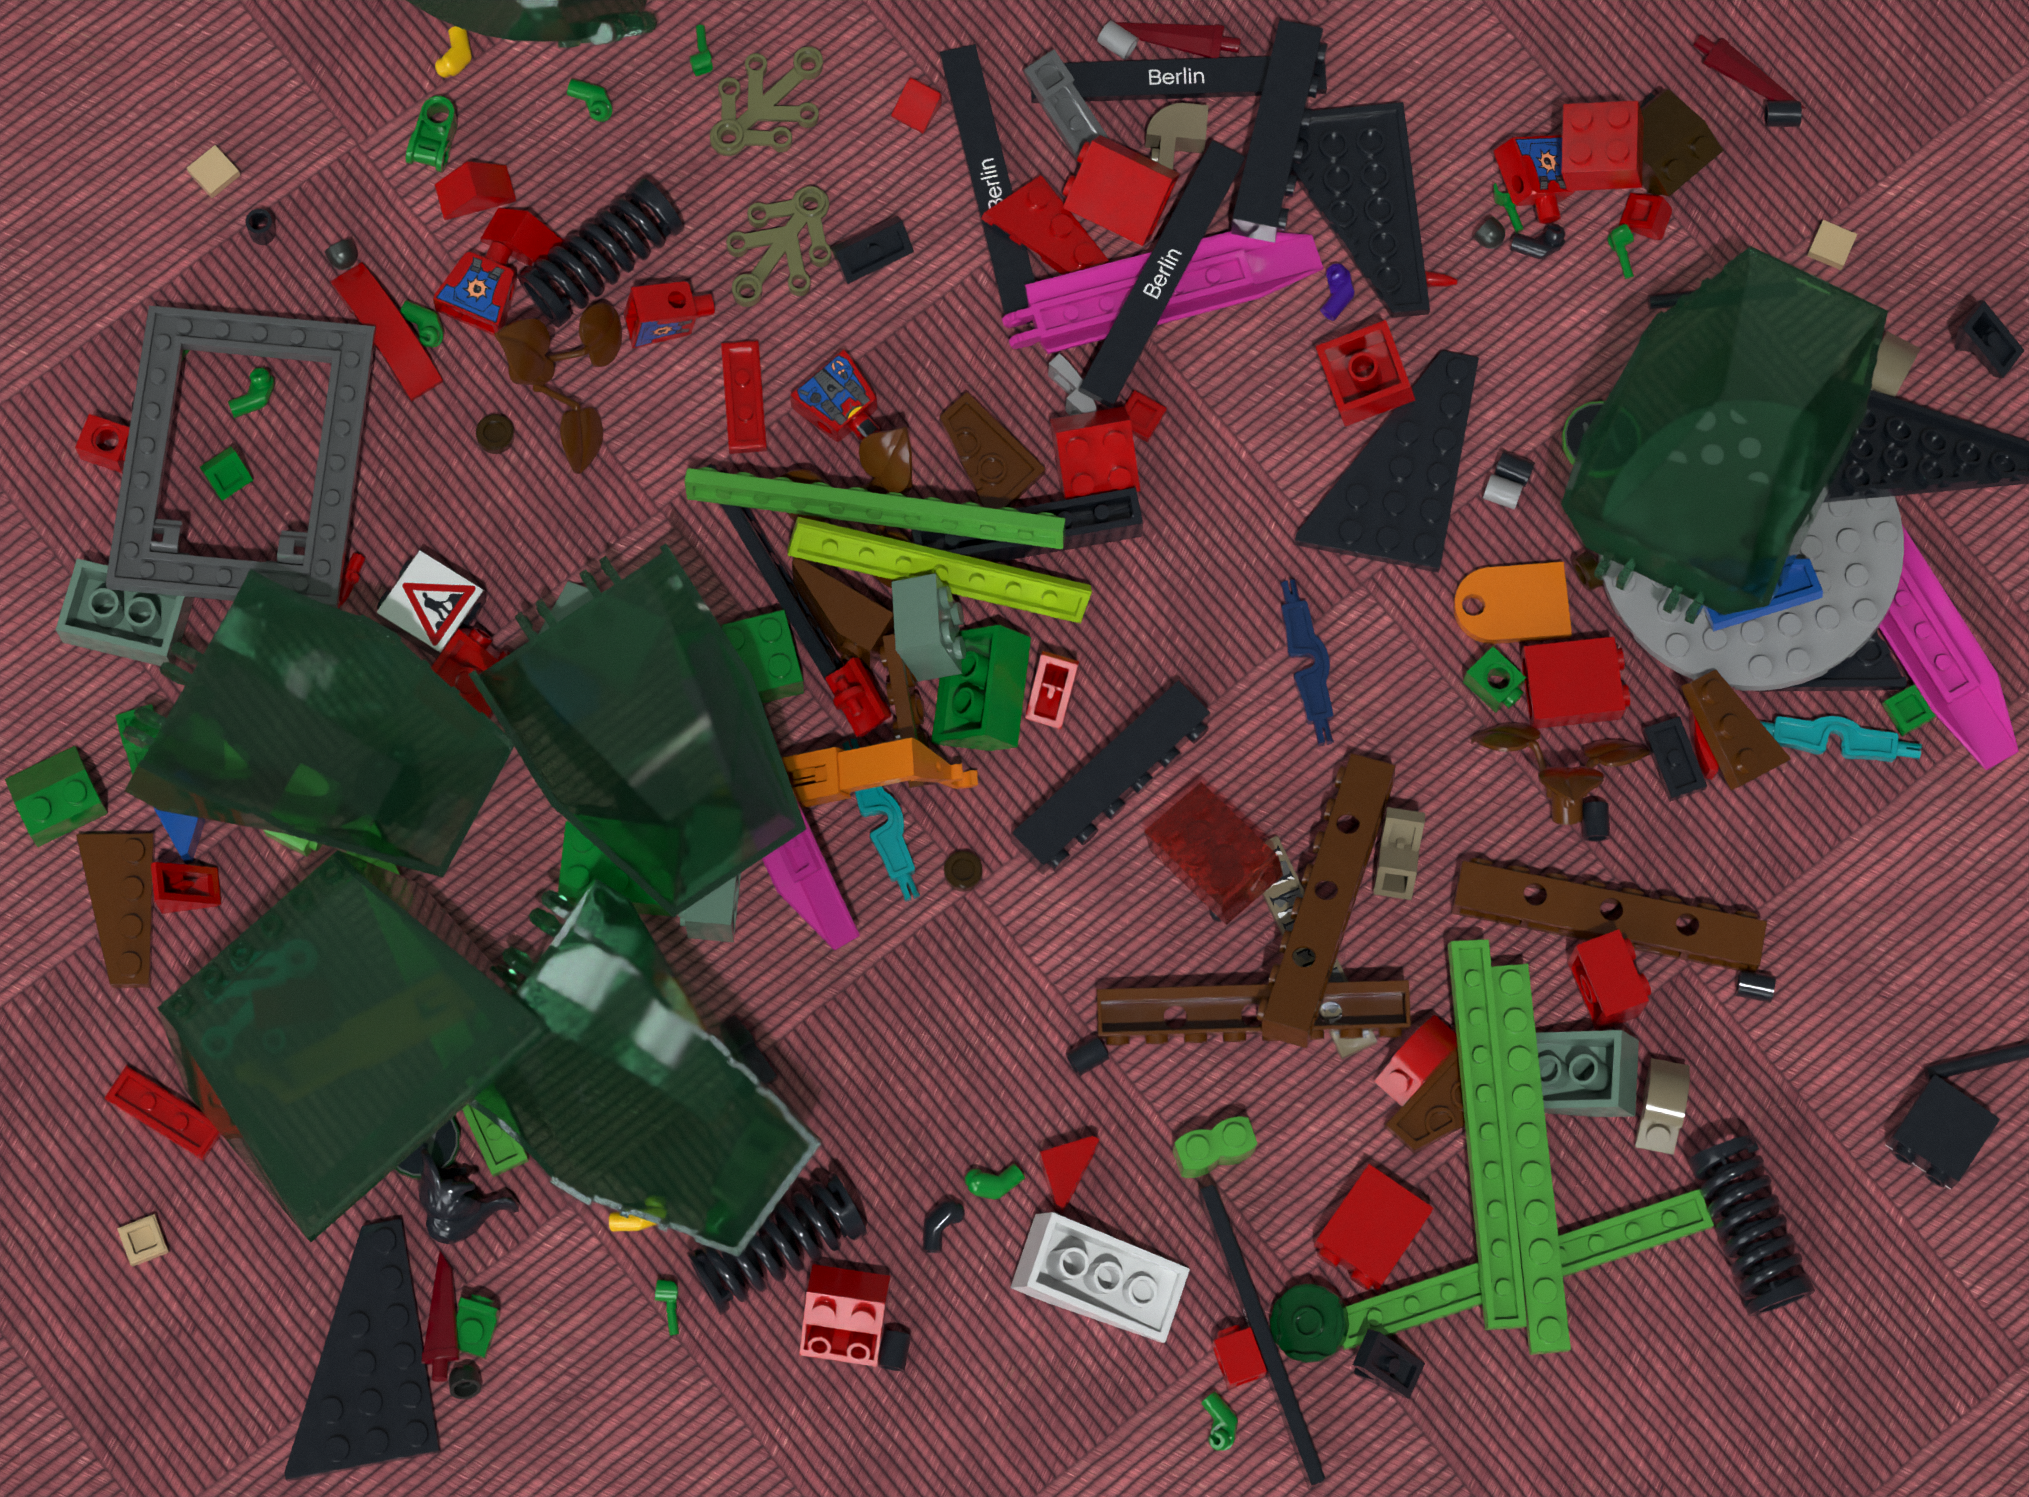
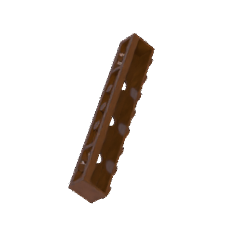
(1575, 912)
(1322, 923)
(1218, 1010)

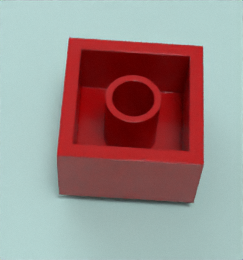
(1602, 145)
(1365, 373)
(1095, 453)
(1609, 980)

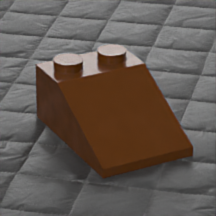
(847, 617)

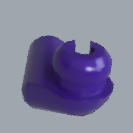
(1341, 291)

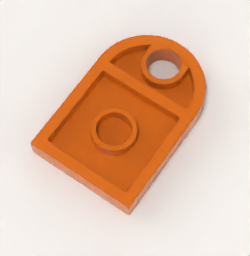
(1517, 603)

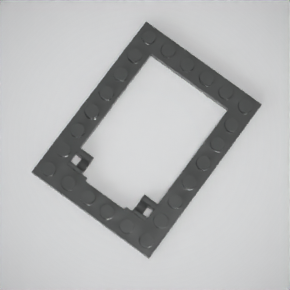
(158, 567)

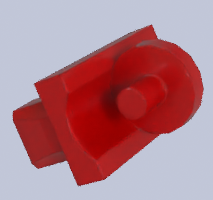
(858, 697)

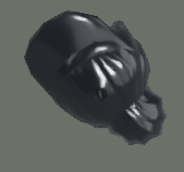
(454, 1206)

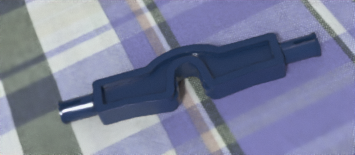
(1312, 681)

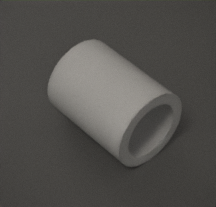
(1117, 40)
(1502, 491)

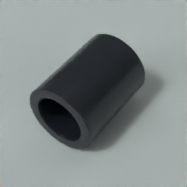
(1782, 113)
(258, 217)
(1514, 468)
(1596, 821)
(1755, 986)
(1087, 1056)
(894, 1350)

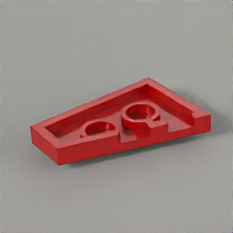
(1040, 222)

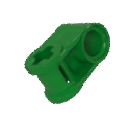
(433, 141)

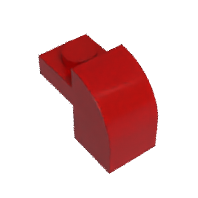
(1417, 1060)

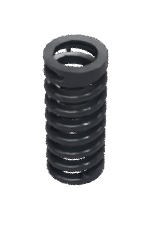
(537, 281)
(707, 1260)
(1769, 1294)

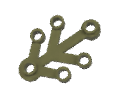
(764, 106)
(782, 241)

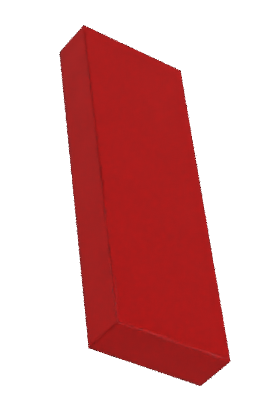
(743, 397)
(163, 1113)

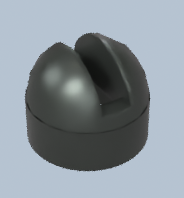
(1490, 234)
(342, 254)
(464, 1390)

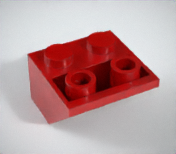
(844, 1315)

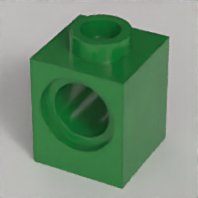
(1495, 664)

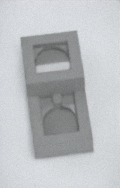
(1070, 381)

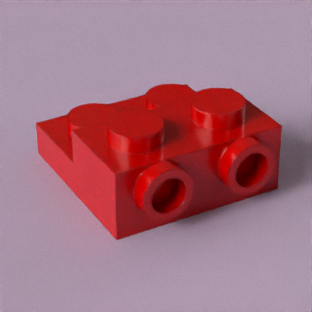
(461, 656)

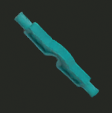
(1855, 741)
(888, 838)

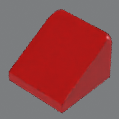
(917, 105)
(1647, 215)

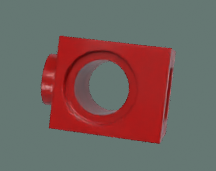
(94, 434)
(1238, 1356)

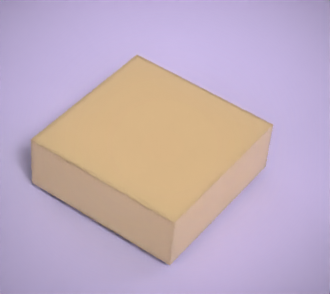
(213, 171)
(1832, 245)
(143, 1240)

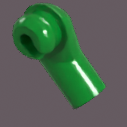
(595, 98)
(427, 321)
(1224, 1422)

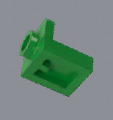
(476, 1325)

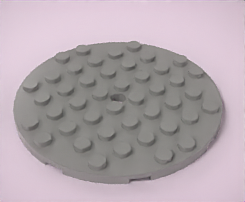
(1859, 566)

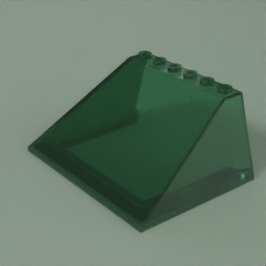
(343, 1035)

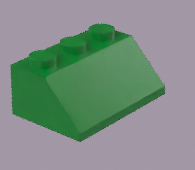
(985, 701)

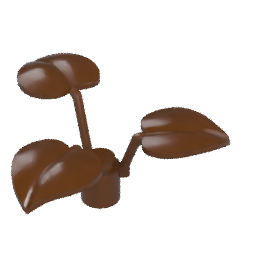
(525, 348)
(882, 456)
(1563, 785)

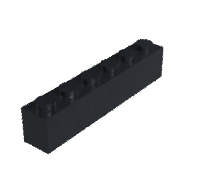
(1278, 130)
(1087, 523)
(1111, 777)

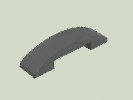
(1062, 102)

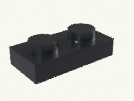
(872, 249)
(1674, 759)

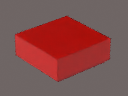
(1144, 415)

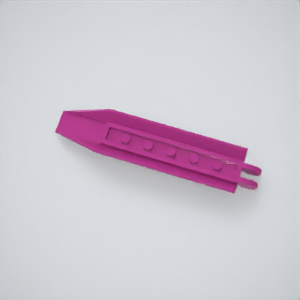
(1222, 273)
(1947, 662)
(810, 889)

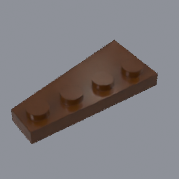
(901, 693)
(122, 902)

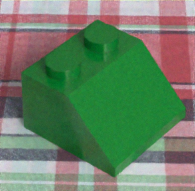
(55, 796)

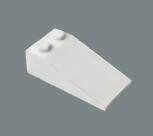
(1099, 1276)

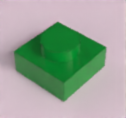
(226, 473)
(1908, 710)

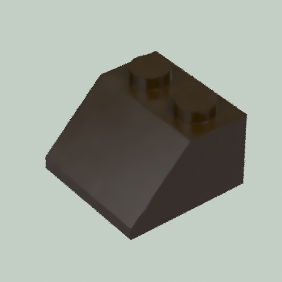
(1674, 144)

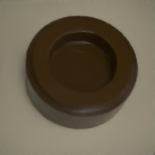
(495, 434)
(1584, 567)
(963, 871)

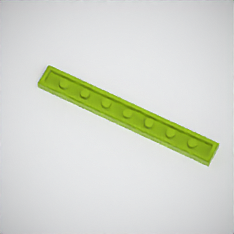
(963, 574)

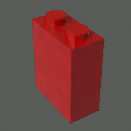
(1119, 189)
(1574, 682)
(1372, 1228)

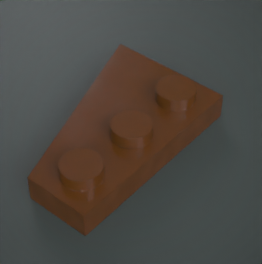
(989, 454)
(1732, 731)
(1432, 1110)

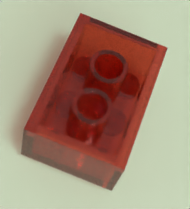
(1213, 853)

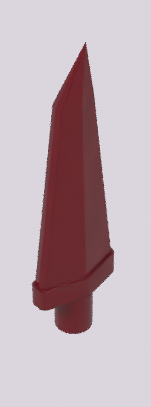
(1193, 39)
(1734, 65)
(441, 1333)

